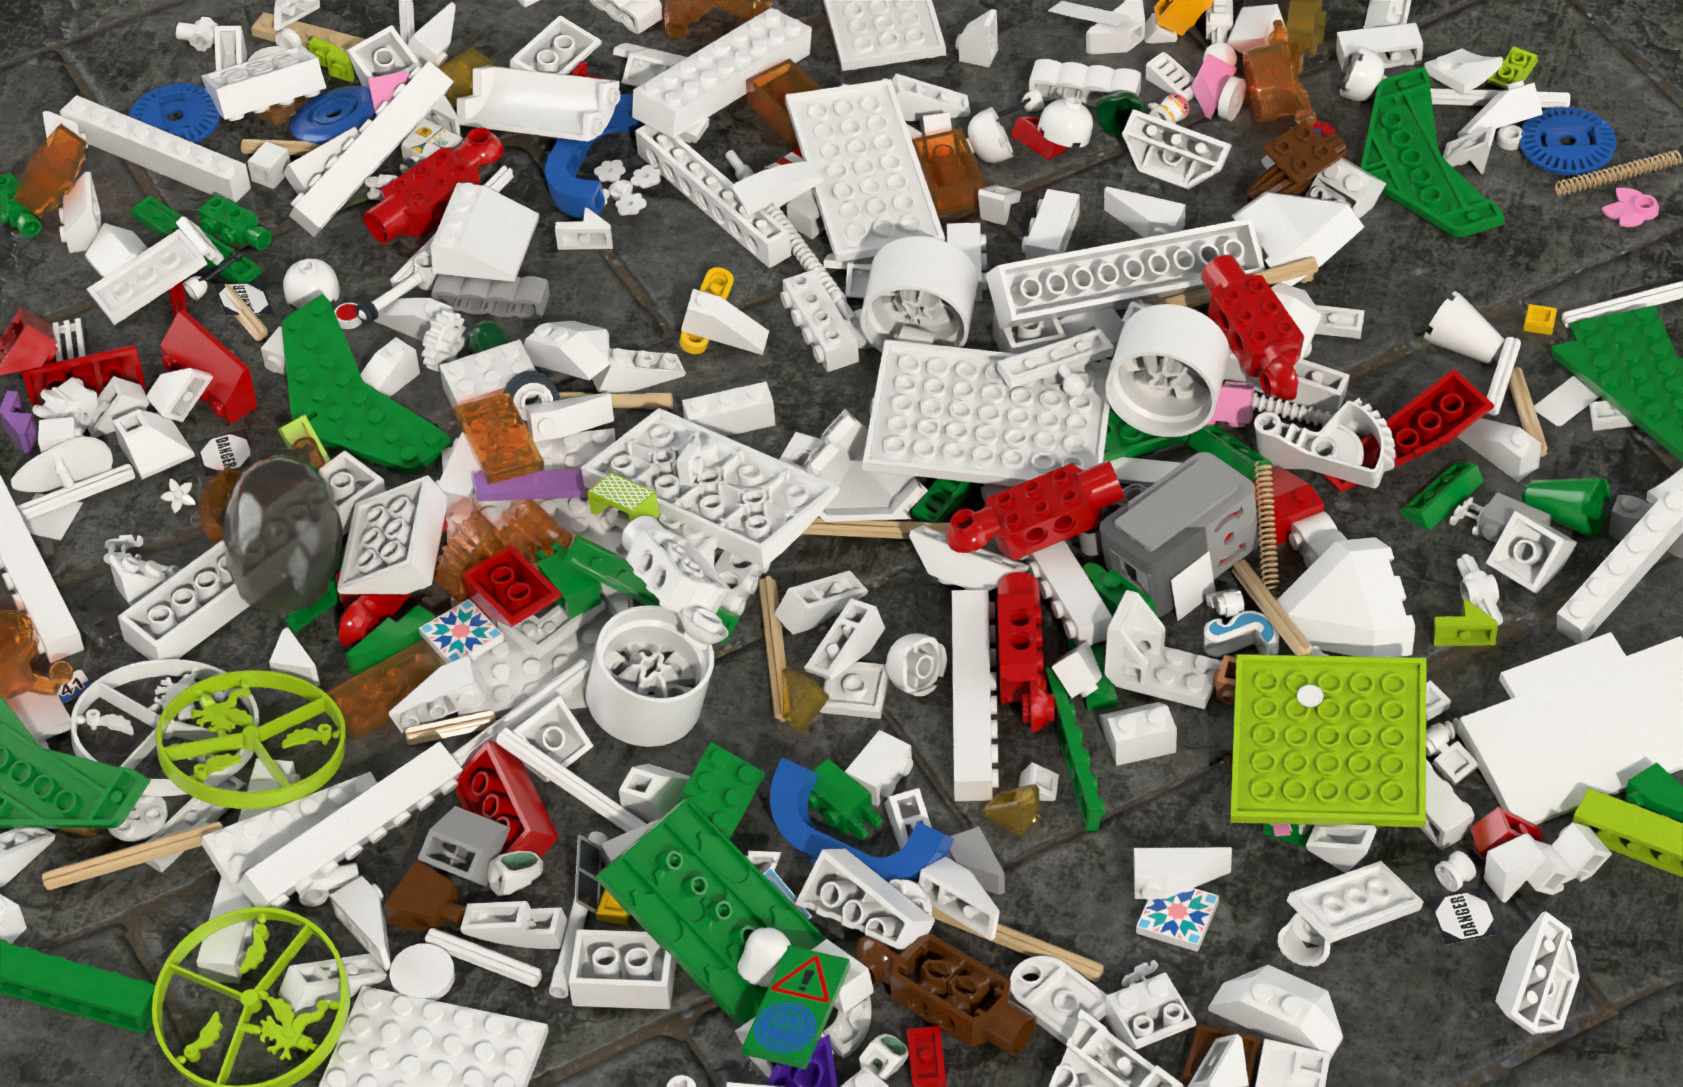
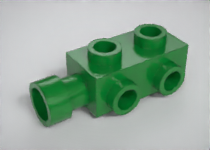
(14, 212)
(233, 223)

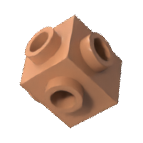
(1225, 680)

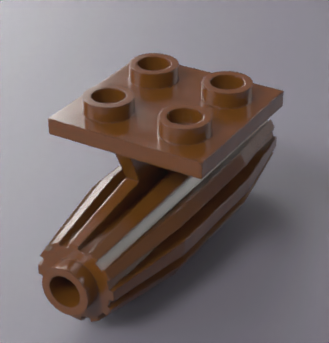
(1298, 160)

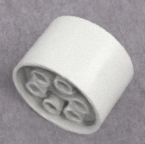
(921, 287)
(1173, 391)
(647, 638)

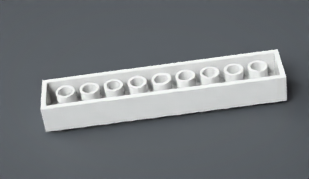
(1117, 273)
(203, 594)

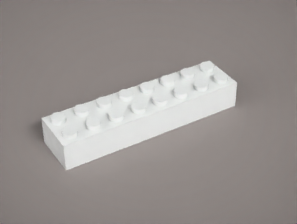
(718, 72)

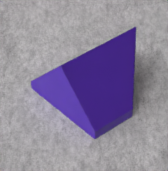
(819, 1071)

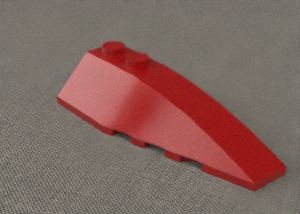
(1426, 422)

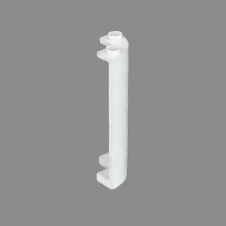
(539, 103)

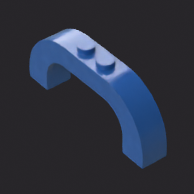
(563, 163)
(789, 809)

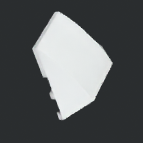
(1102, 1060)

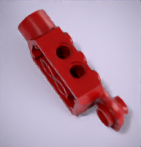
(420, 196)
(1037, 511)
(1018, 653)

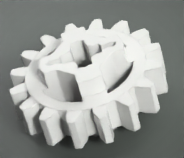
(443, 340)

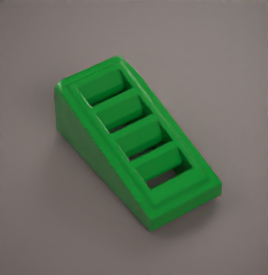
(959, 492)

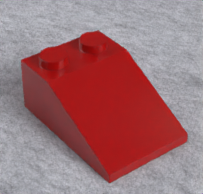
(1292, 502)
(508, 587)

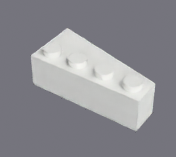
(862, 900)

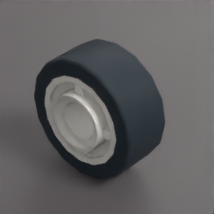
(531, 383)

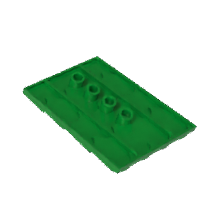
(703, 904)

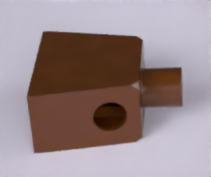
(423, 901)

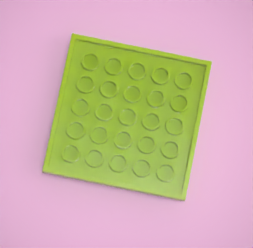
(1335, 762)

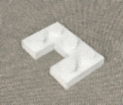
(544, 634)

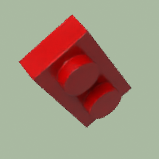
(926, 1057)

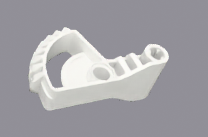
(1302, 449)

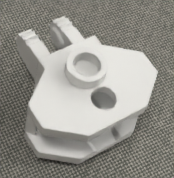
(69, 401)

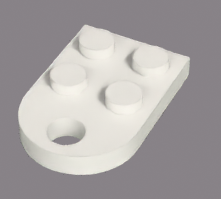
(1056, 995)

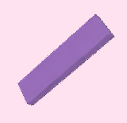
(537, 485)

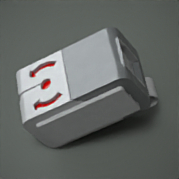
(1175, 523)

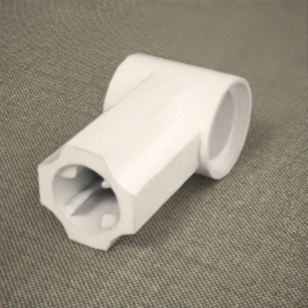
(325, 886)

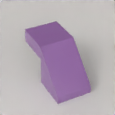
(17, 424)

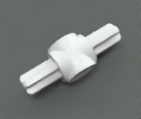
(1479, 587)

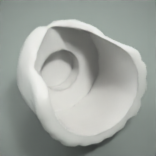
(1292, 947)
(762, 955)

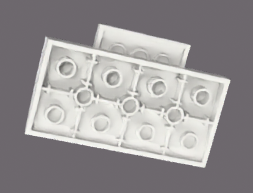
(737, 503)
(1579, 725)

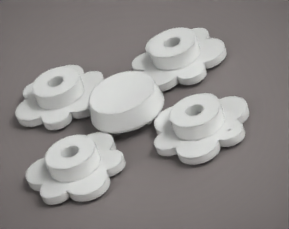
(622, 189)

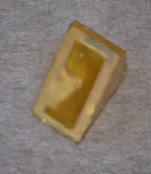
(801, 699)
(1015, 808)

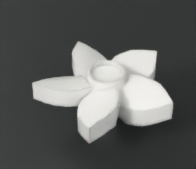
(178, 495)

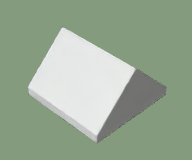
(1254, 26)
(113, 249)
(555, 734)

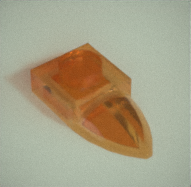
(278, 113)

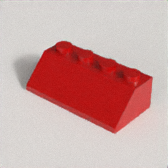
(26, 343)
(192, 346)
(93, 369)
(502, 791)

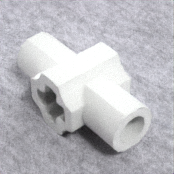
(199, 35)

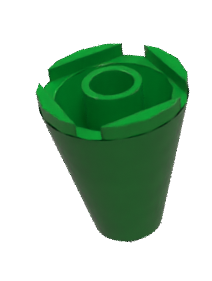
(1571, 501)

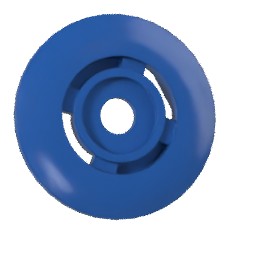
(191, 100)
(1570, 123)
(315, 126)

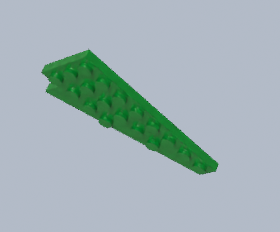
(1631, 367)

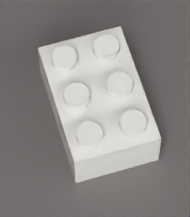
(485, 373)
(620, 970)

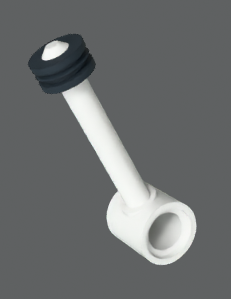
(422, 276)

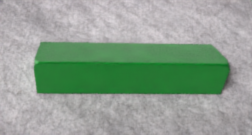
(1228, 449)
(1443, 494)

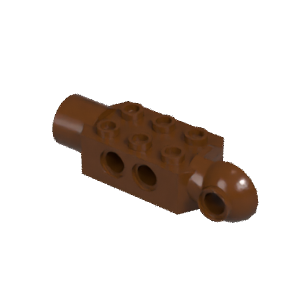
(950, 992)

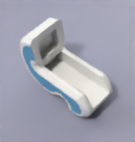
(1240, 632)

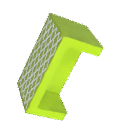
(623, 495)

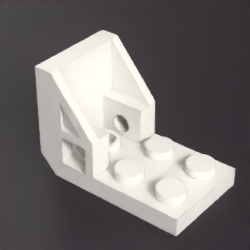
(1150, 665)

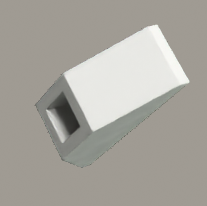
(1120, 38)
(137, 577)

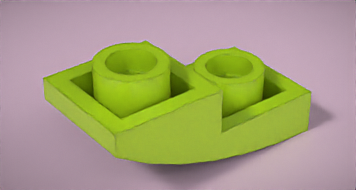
(334, 58)
(1514, 68)

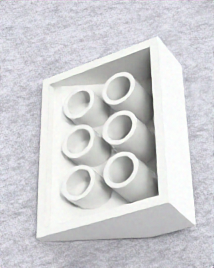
(265, 82)
(482, 235)
(394, 540)

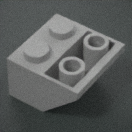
(464, 844)

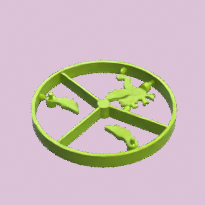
(249, 739)
(287, 1035)

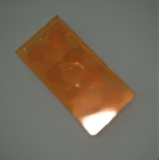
(498, 438)
(374, 693)

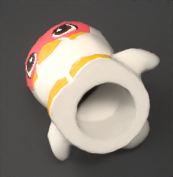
(1172, 109)

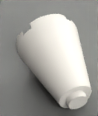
(1465, 331)

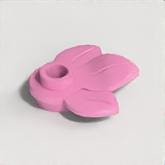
(1631, 207)

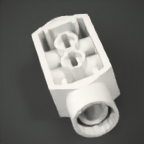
(678, 579)

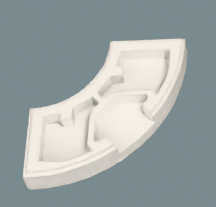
(850, 1028)

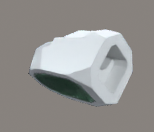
(513, 871)
(884, 1056)

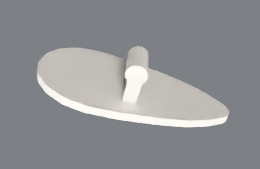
(64, 465)

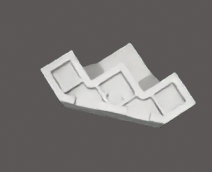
(1299, 228)
(861, 493)
(1352, 602)

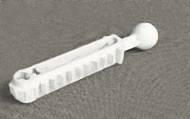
(1218, 29)

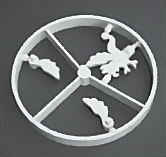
(162, 667)

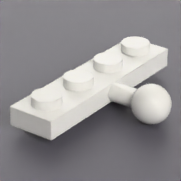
(1339, 322)
(1055, 359)
(193, 815)

